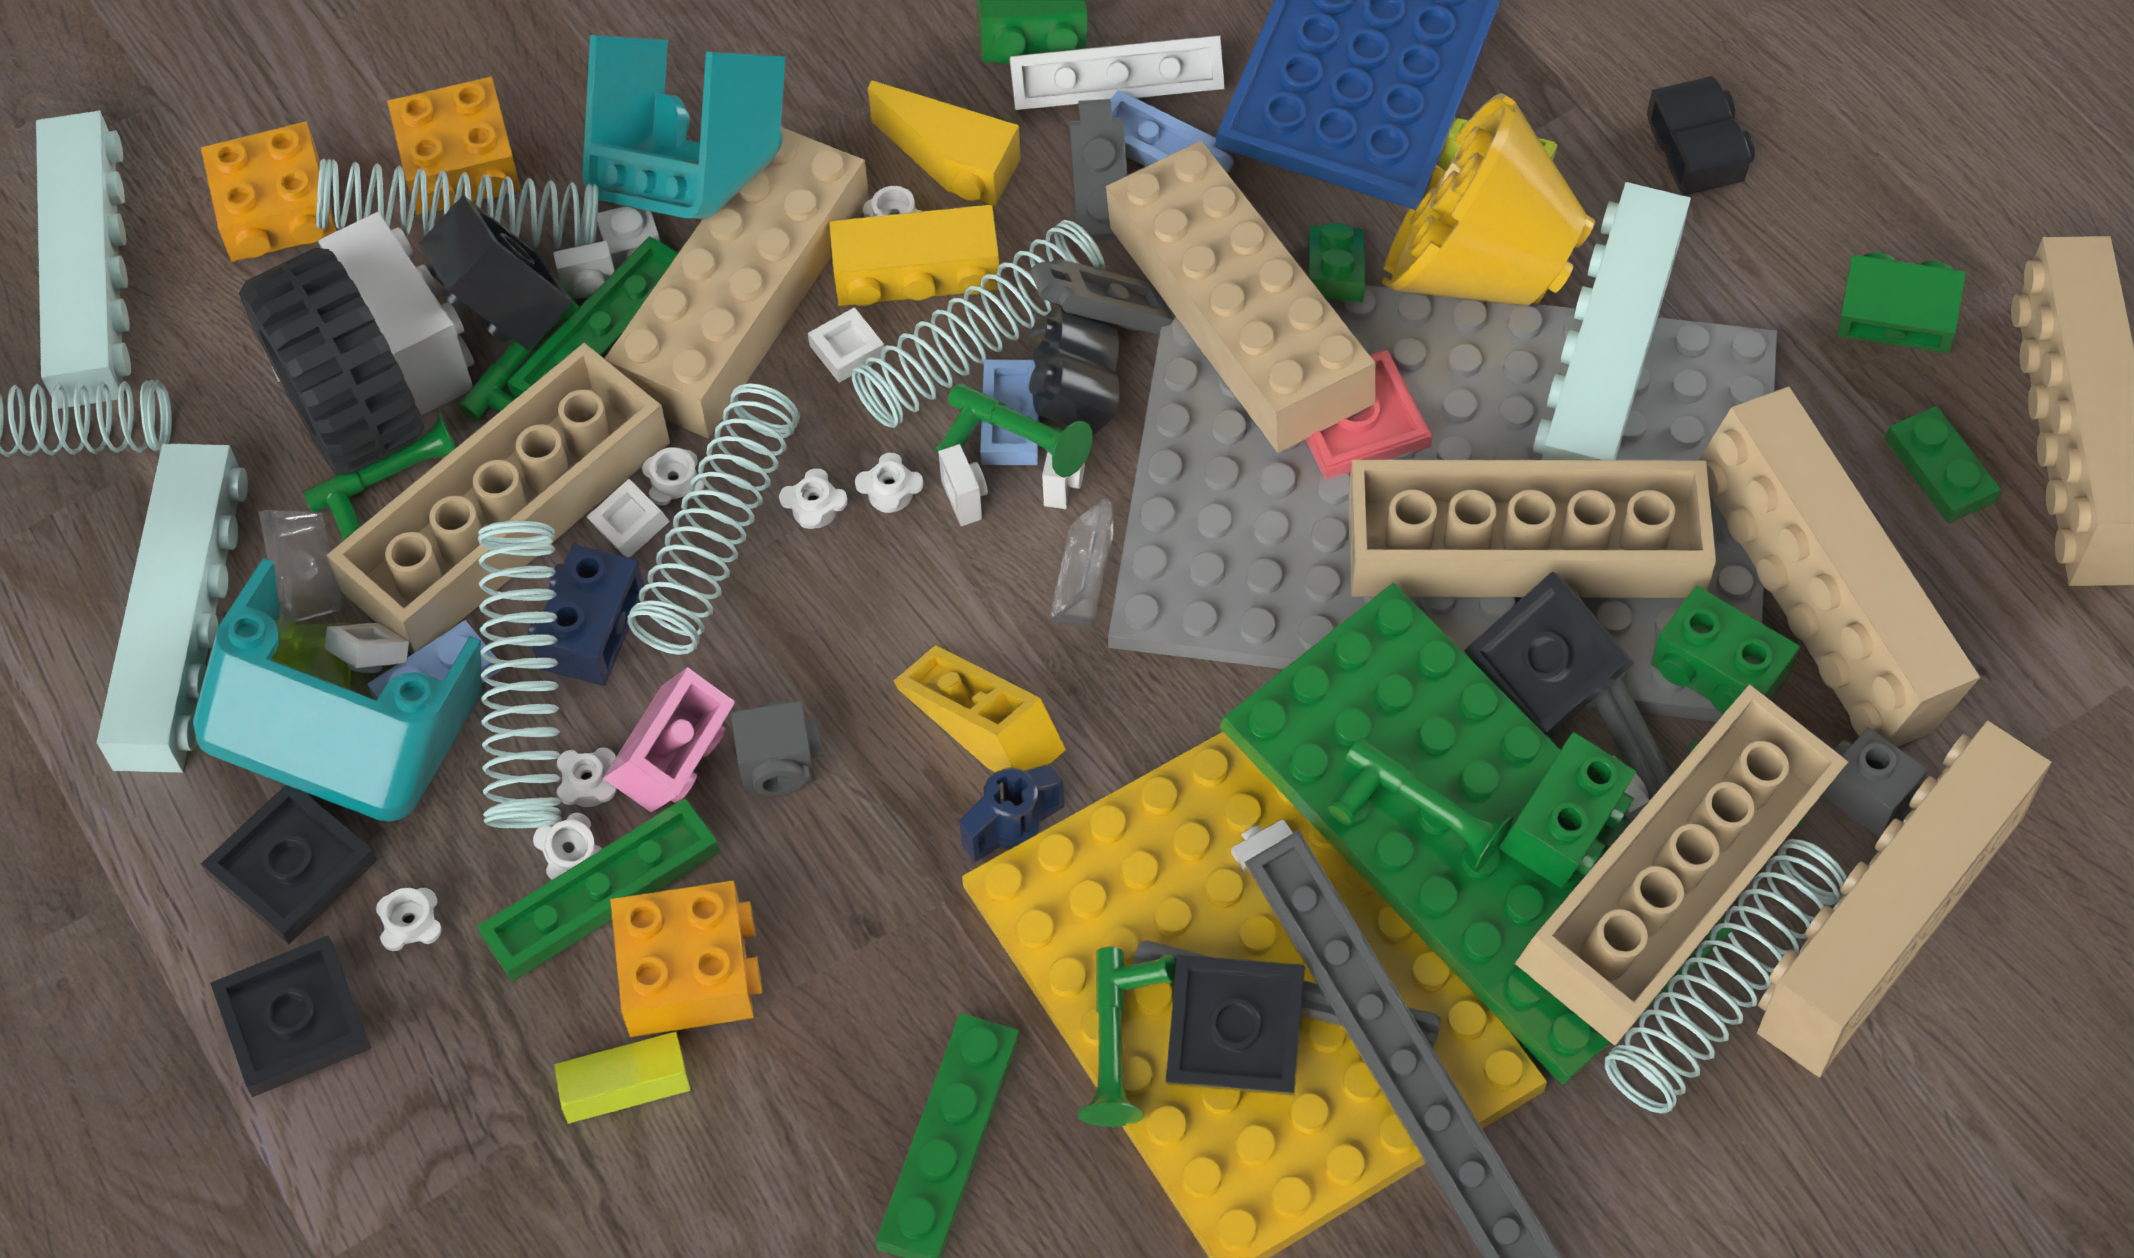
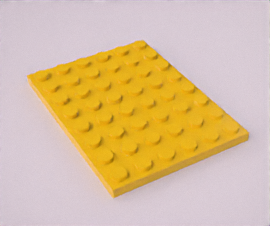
(1161, 870)

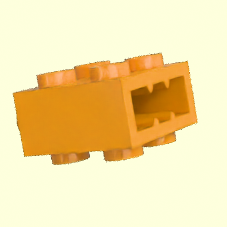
(456, 132)
(266, 191)
(684, 958)

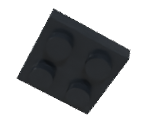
(1549, 654)
(289, 862)
(290, 1016)
(1235, 1025)

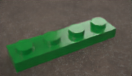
(602, 315)
(581, 896)
(948, 1139)

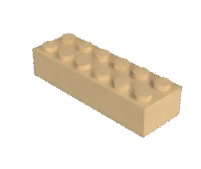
(739, 282)
(1241, 296)
(2083, 397)
(534, 461)
(1513, 522)
(1834, 570)
(1680, 864)
(1899, 897)

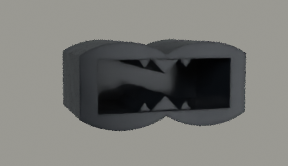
(1699, 135)
(1074, 369)

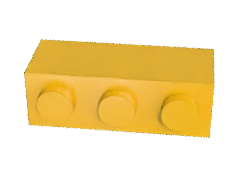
(913, 255)

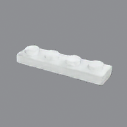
(1132, 68)

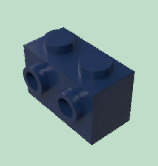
(591, 613)

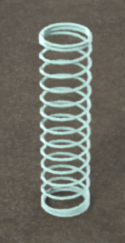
(584, 232)
(890, 391)
(147, 404)
(758, 425)
(533, 811)
(1819, 895)

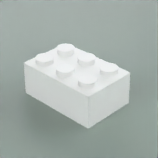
(405, 308)

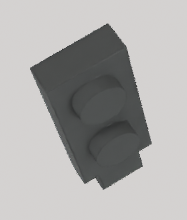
(1096, 162)
(1102, 295)

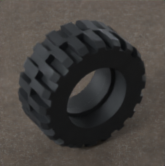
(332, 360)

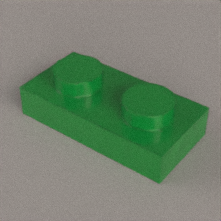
(1337, 261)
(1942, 464)

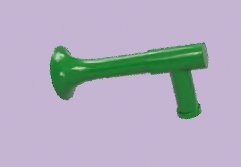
(489, 388)
(1067, 446)
(338, 489)
(1378, 768)
(1110, 1103)

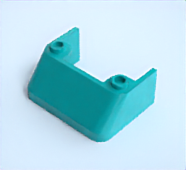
(639, 133)
(317, 733)

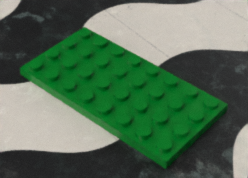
(1435, 712)

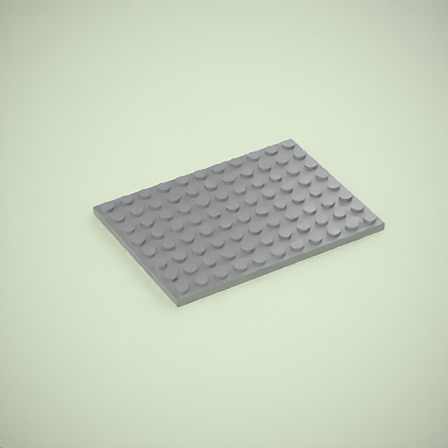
(1251, 546)

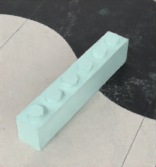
(81, 256)
(1616, 326)
(172, 608)

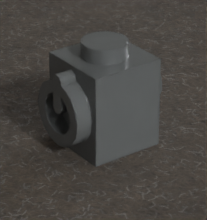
(775, 747)
(1875, 781)

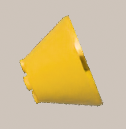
(1492, 220)

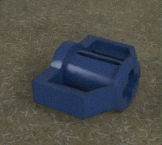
(1009, 821)

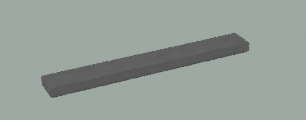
(1397, 1053)

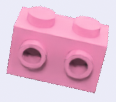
(670, 741)

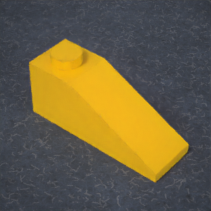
(952, 144)
(982, 711)

